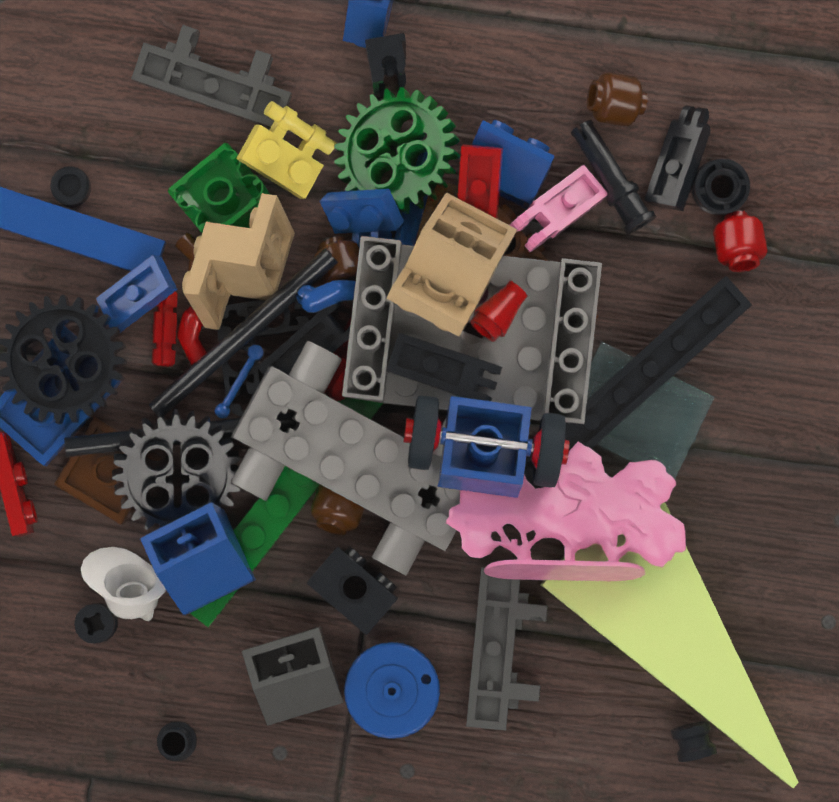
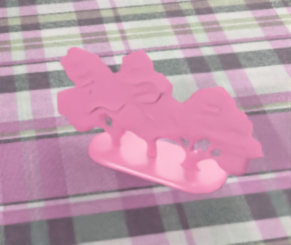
(579, 512)

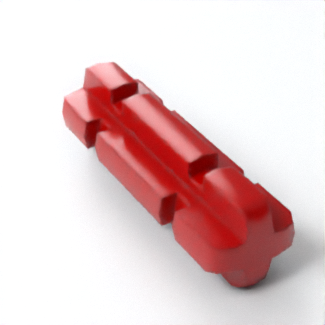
(165, 332)

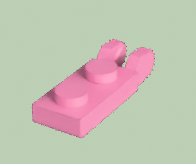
(561, 206)

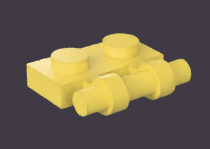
(279, 160)

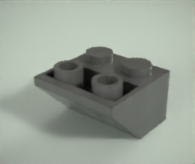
(292, 676)

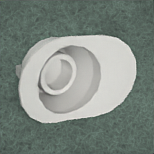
(123, 581)

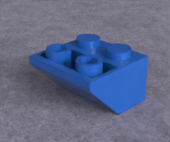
(523, 162)
(198, 558)

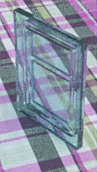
(661, 425)

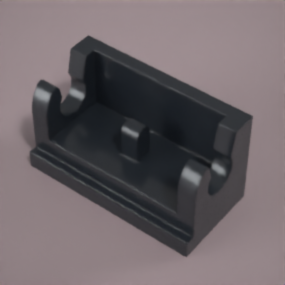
(386, 57)

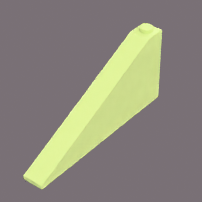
(678, 638)

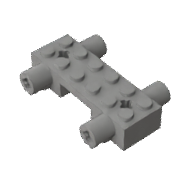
(343, 455)

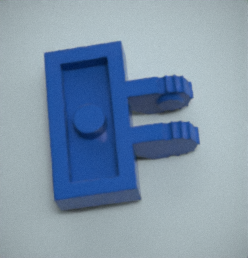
(362, 213)

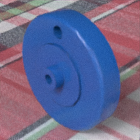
(392, 690)

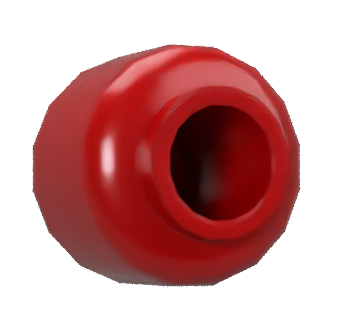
(740, 241)

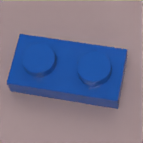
(137, 293)

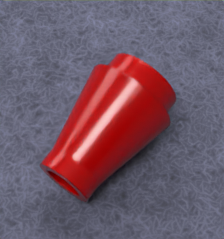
(498, 312)

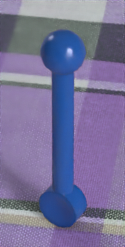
(255, 353)

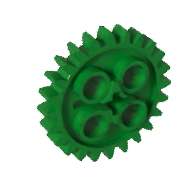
(385, 120)

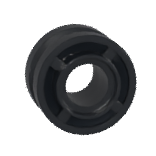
(738, 186)

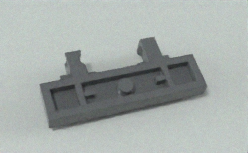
(184, 75)
(492, 681)

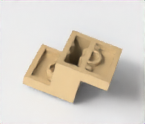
(238, 261)
(451, 264)

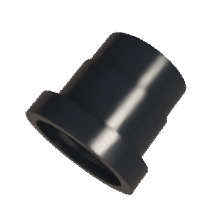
(188, 734)

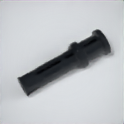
(621, 192)

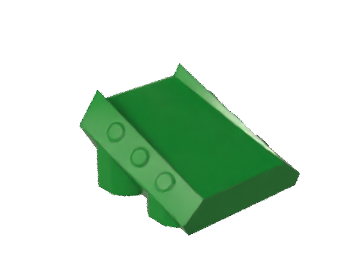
(219, 190)

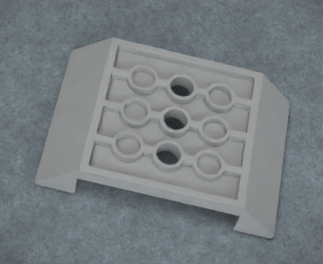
(541, 356)

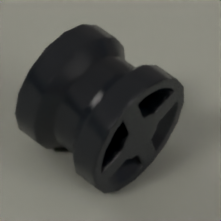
(103, 624)
(693, 741)

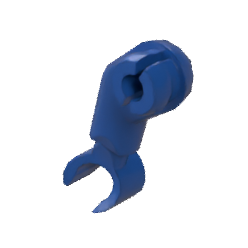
(326, 295)

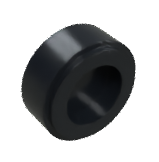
(70, 186)

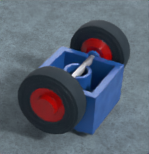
(486, 445)

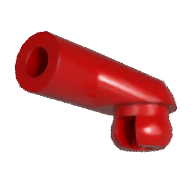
(188, 335)

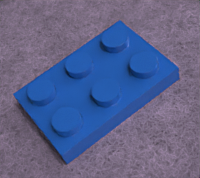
(46, 438)

